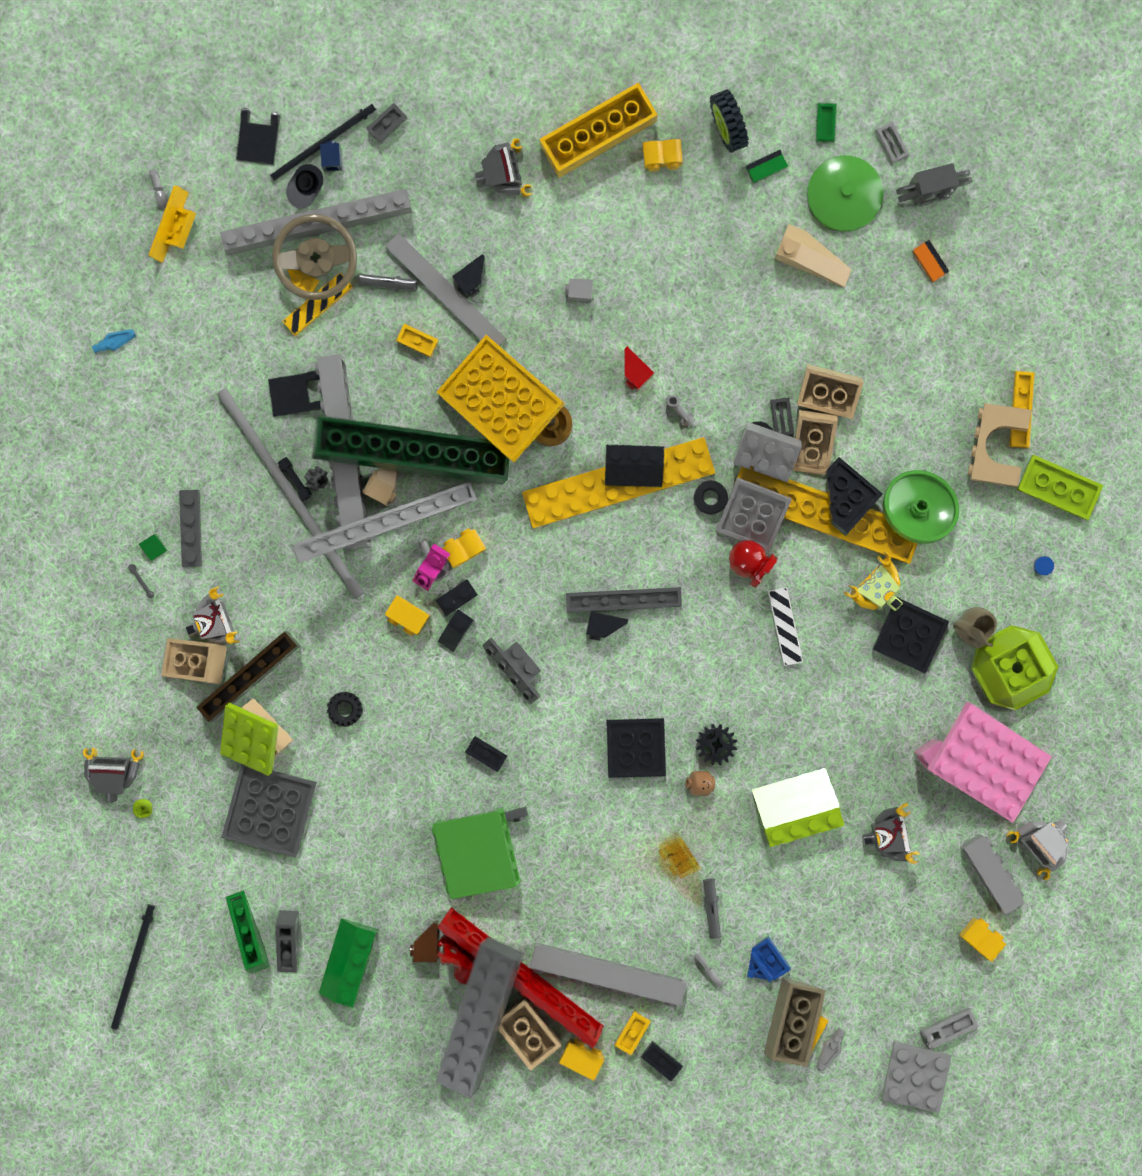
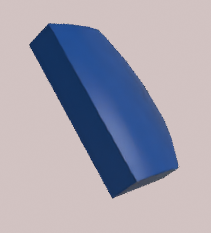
(767, 961)

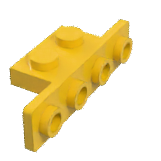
(173, 226)

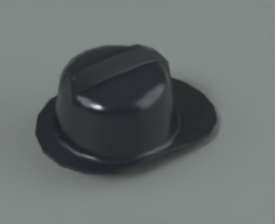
(304, 185)

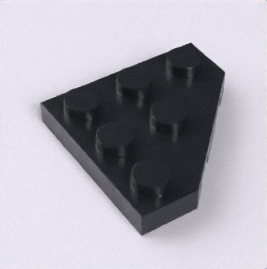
(848, 495)

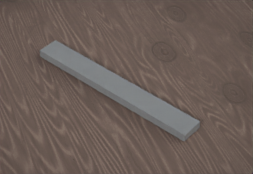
(443, 289)

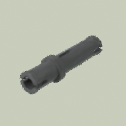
(388, 282)
(712, 908)

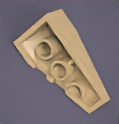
(809, 255)
(382, 486)

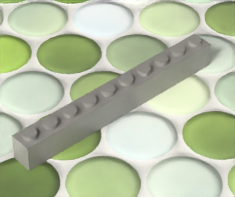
(347, 214)

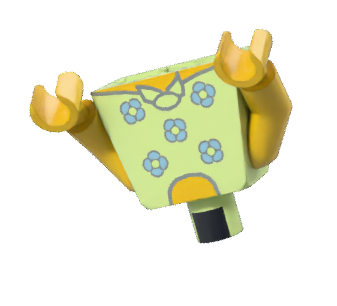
(879, 587)

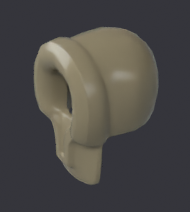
(976, 627)

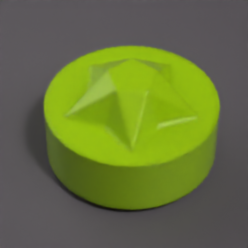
(142, 808)

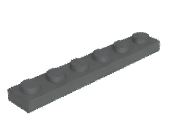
(624, 599)

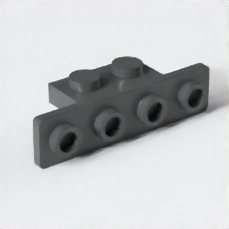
(516, 666)

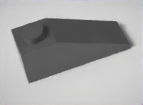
(287, 940)

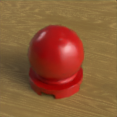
(750, 561)

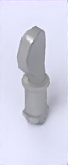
(161, 197)
(709, 971)

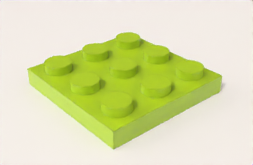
(249, 739)

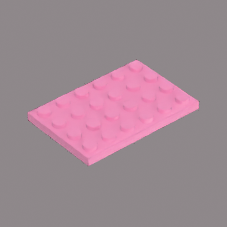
(989, 762)

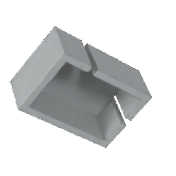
(767, 451)

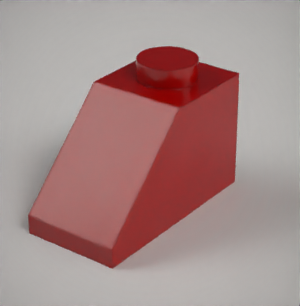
(635, 370)

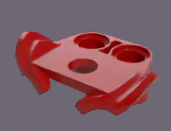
(462, 961)

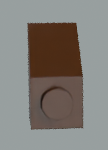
(425, 945)

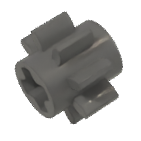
(316, 478)

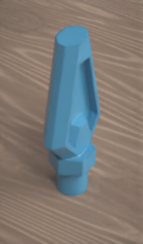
(114, 340)

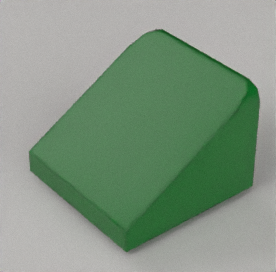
(153, 547)

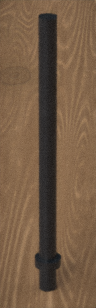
(363, 113)
(147, 918)

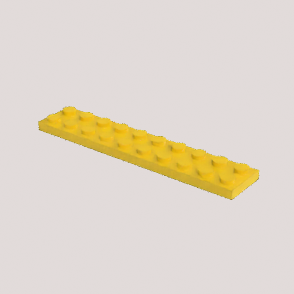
(588, 490)
(811, 509)

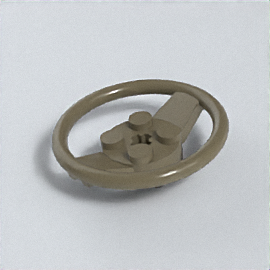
(301, 258)

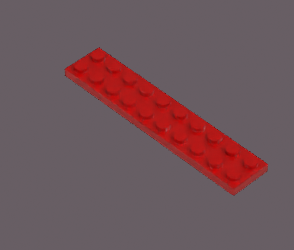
(528, 982)

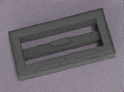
(789, 415)

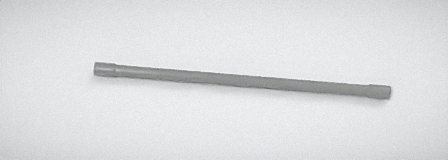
(230, 404)

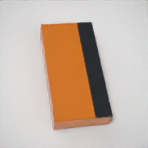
(930, 261)

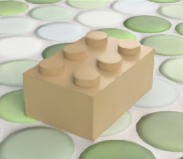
(528, 1033)

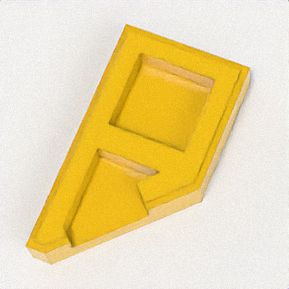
(303, 280)

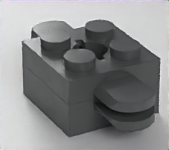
(933, 184)

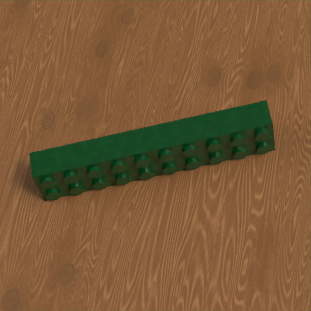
(408, 450)

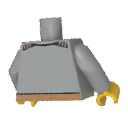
(1045, 842)

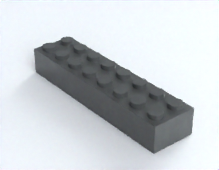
(479, 1017)

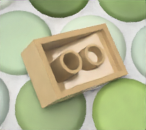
(817, 440)
(194, 661)

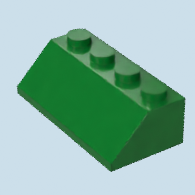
(347, 962)

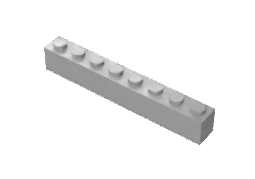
(608, 974)

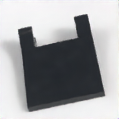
(256, 140)
(291, 394)

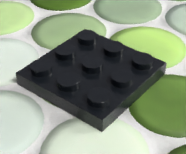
(911, 636)
(636, 747)

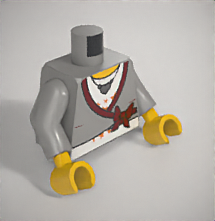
(212, 620)

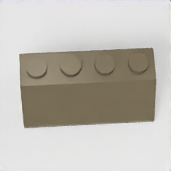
(794, 1022)

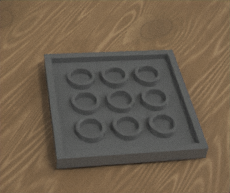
(269, 810)

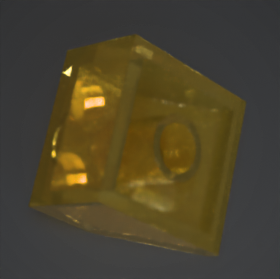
(679, 856)

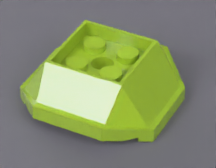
(994, 667)

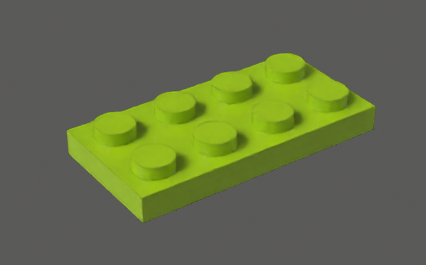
(1059, 487)

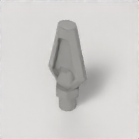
(830, 1049)

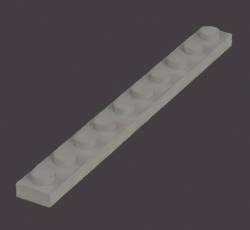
(383, 522)

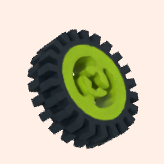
(729, 120)

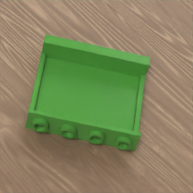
(476, 854)

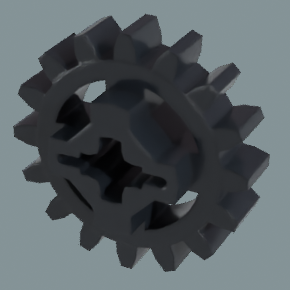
(724, 746)

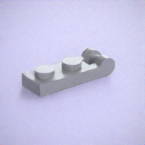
(949, 1028)

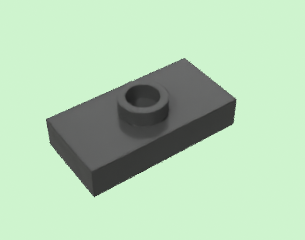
(386, 123)

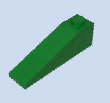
(247, 933)

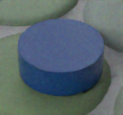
(1043, 565)

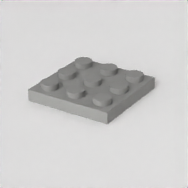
(753, 513)
(916, 1077)

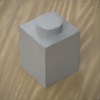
(579, 290)

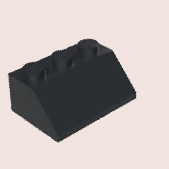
(634, 465)

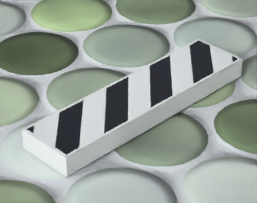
(785, 626)

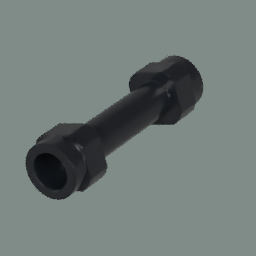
(285, 465)

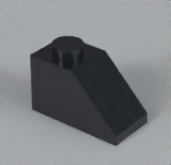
(471, 277)
(603, 625)
(455, 630)

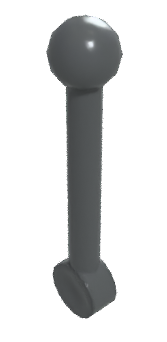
(132, 568)

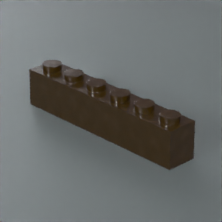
(248, 676)

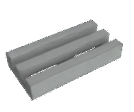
(893, 160)

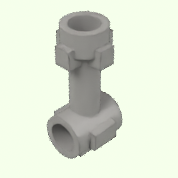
(673, 402)

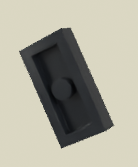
(456, 597)
(486, 753)
(661, 1061)

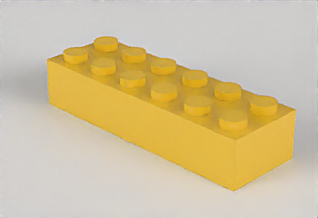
(598, 130)

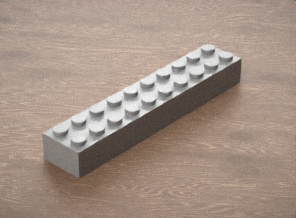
(347, 477)

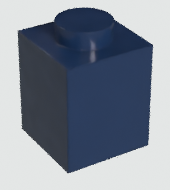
(331, 156)

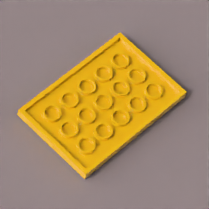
(500, 398)

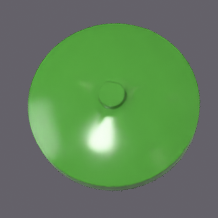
(845, 193)
(920, 507)

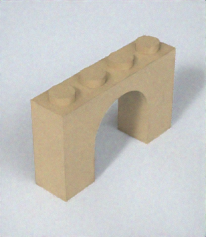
(994, 418)

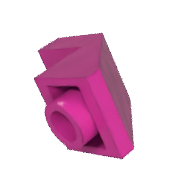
(431, 567)

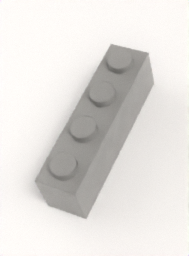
(992, 874)

